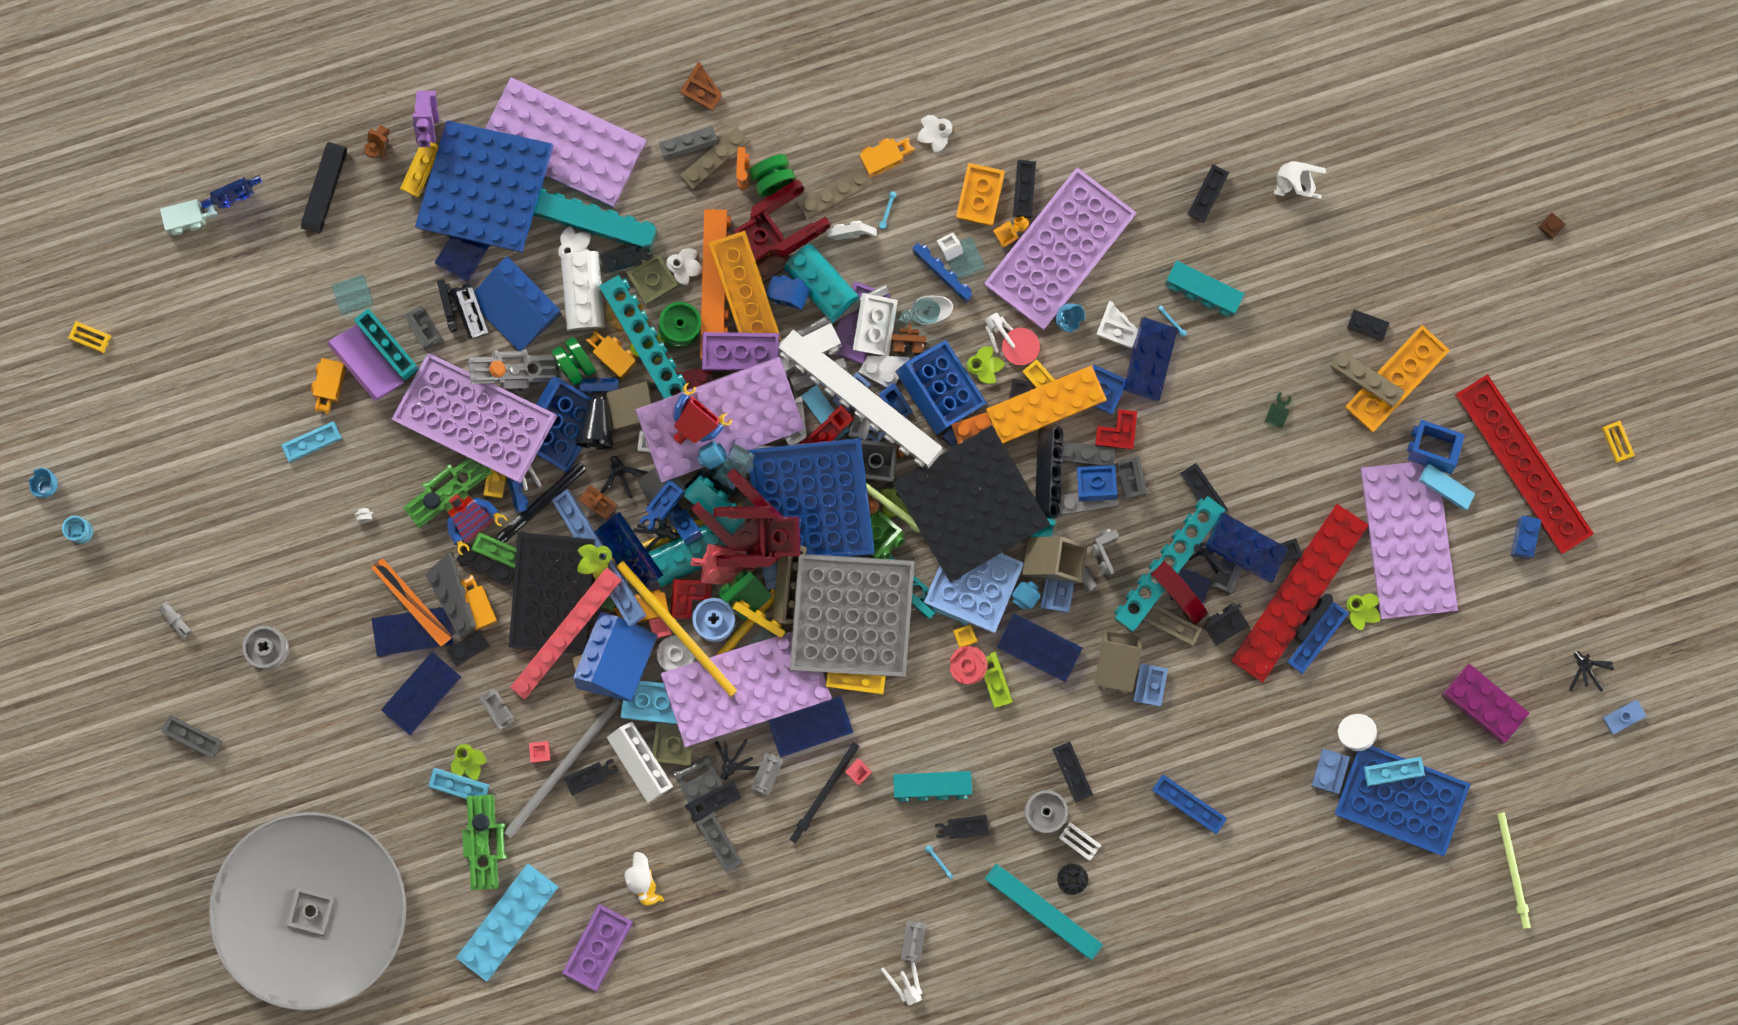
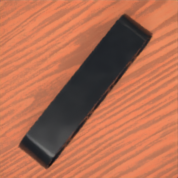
(324, 187)
(1049, 470)

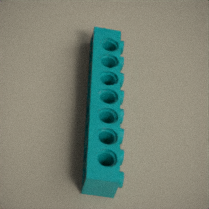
(616, 287)
(1212, 511)

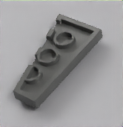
(448, 589)

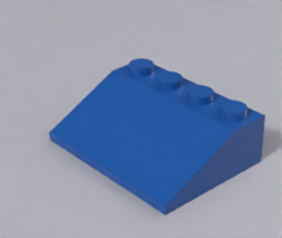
(515, 304)
(940, 387)
(570, 406)
(614, 658)

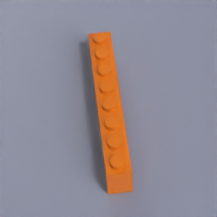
(713, 293)

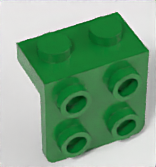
(745, 588)

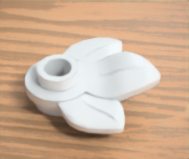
(932, 134)
(575, 242)
(687, 266)

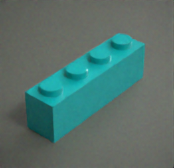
(1204, 289)
(386, 344)
(709, 498)
(932, 785)

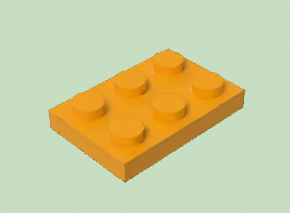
(980, 194)

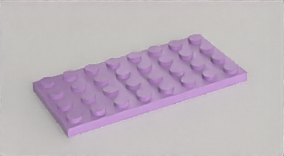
(586, 150)
(1060, 248)
(754, 399)
(474, 418)
(1407, 542)
(763, 688)

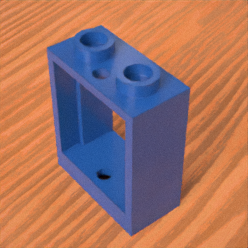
(1423, 457)

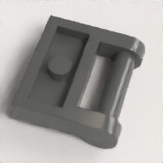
(700, 785)

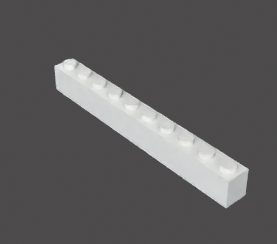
(861, 399)

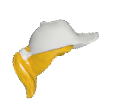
(640, 881)

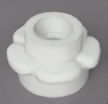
(363, 515)

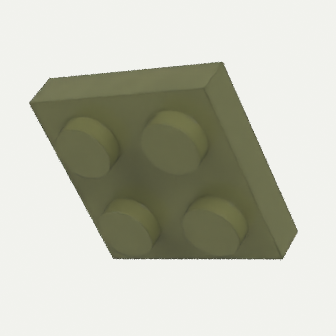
(652, 279)
(669, 745)

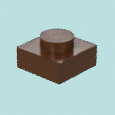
(1551, 225)

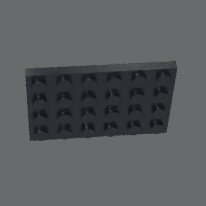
(546, 589)

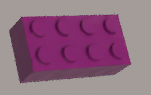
(1485, 704)

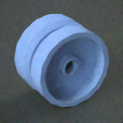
(710, 609)

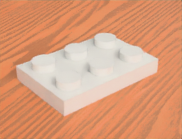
(875, 324)

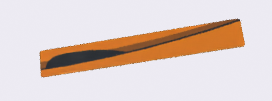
(411, 602)

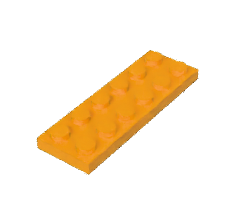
(743, 284)
(1403, 369)
(1046, 404)

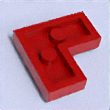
(1121, 436)
(684, 592)

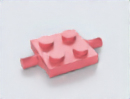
(715, 574)

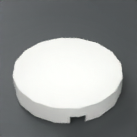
(673, 654)
(1357, 732)

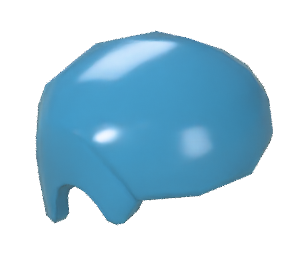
(1069, 317)
(43, 483)

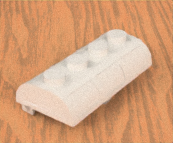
(582, 291)

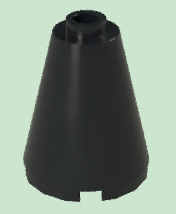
(596, 426)

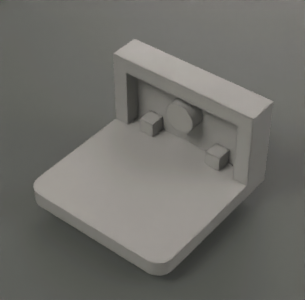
(1105, 538)

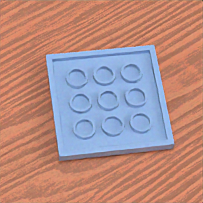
(979, 594)

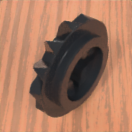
(1062, 879)

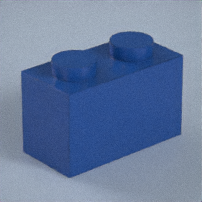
(788, 292)
(1525, 537)

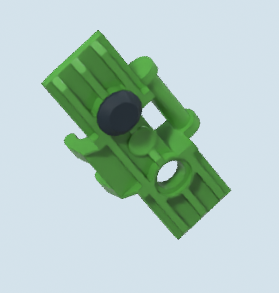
(430, 504)
(476, 841)

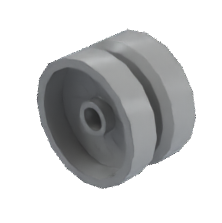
(254, 648)
(1034, 812)

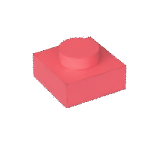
(660, 628)
(539, 751)
(858, 771)

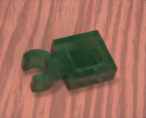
(1278, 413)

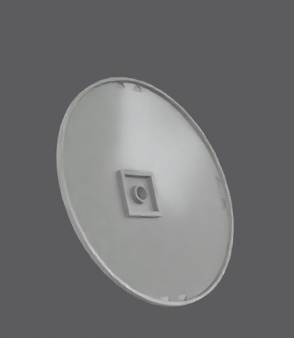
(263, 920)

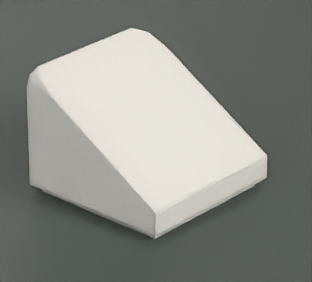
(950, 246)

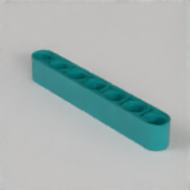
(1043, 911)

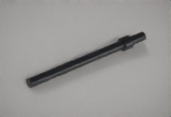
(803, 824)

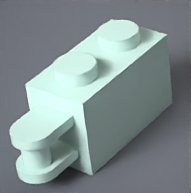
(185, 217)

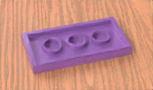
(847, 328)
(737, 350)
(365, 362)
(597, 947)

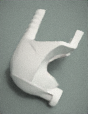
(1293, 175)

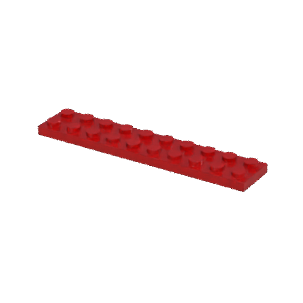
(1524, 464)
(1299, 593)

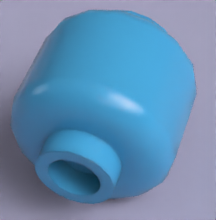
(711, 455)
(1026, 595)

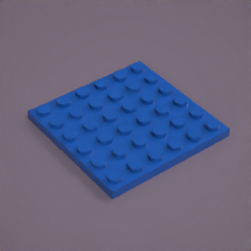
(484, 186)
(824, 489)

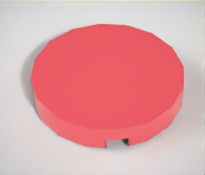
(1026, 346)
(968, 665)

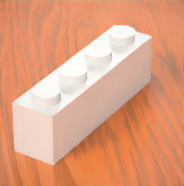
(823, 339)
(639, 762)

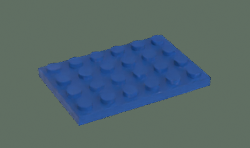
(1410, 810)

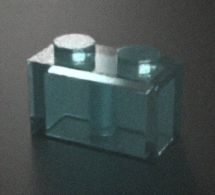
(738, 459)

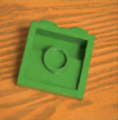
(885, 535)

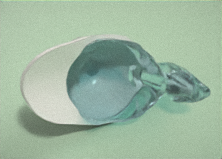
(928, 310)

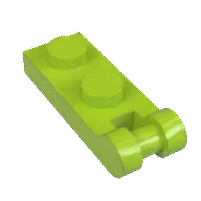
(996, 683)

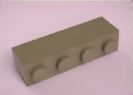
(785, 588)

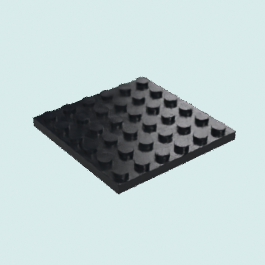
(971, 504)

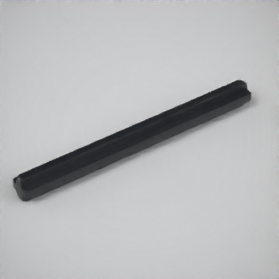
(541, 503)

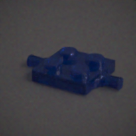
(237, 190)

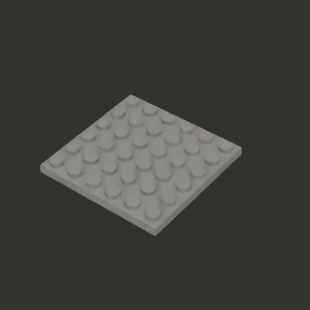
(852, 615)

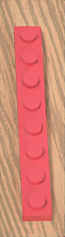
(565, 633)

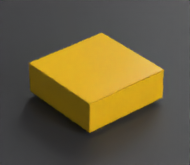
(965, 636)

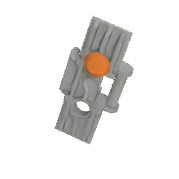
(492, 370)

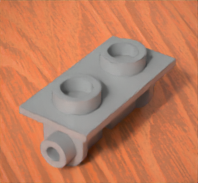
(498, 713)
(767, 774)
(913, 941)

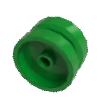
(771, 175)
(679, 336)
(573, 361)

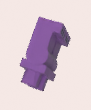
(424, 117)

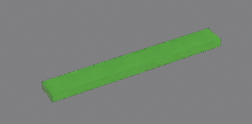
(506, 555)

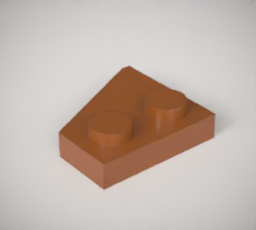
(701, 88)

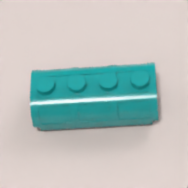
(827, 286)
(675, 556)

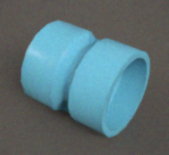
(77, 529)

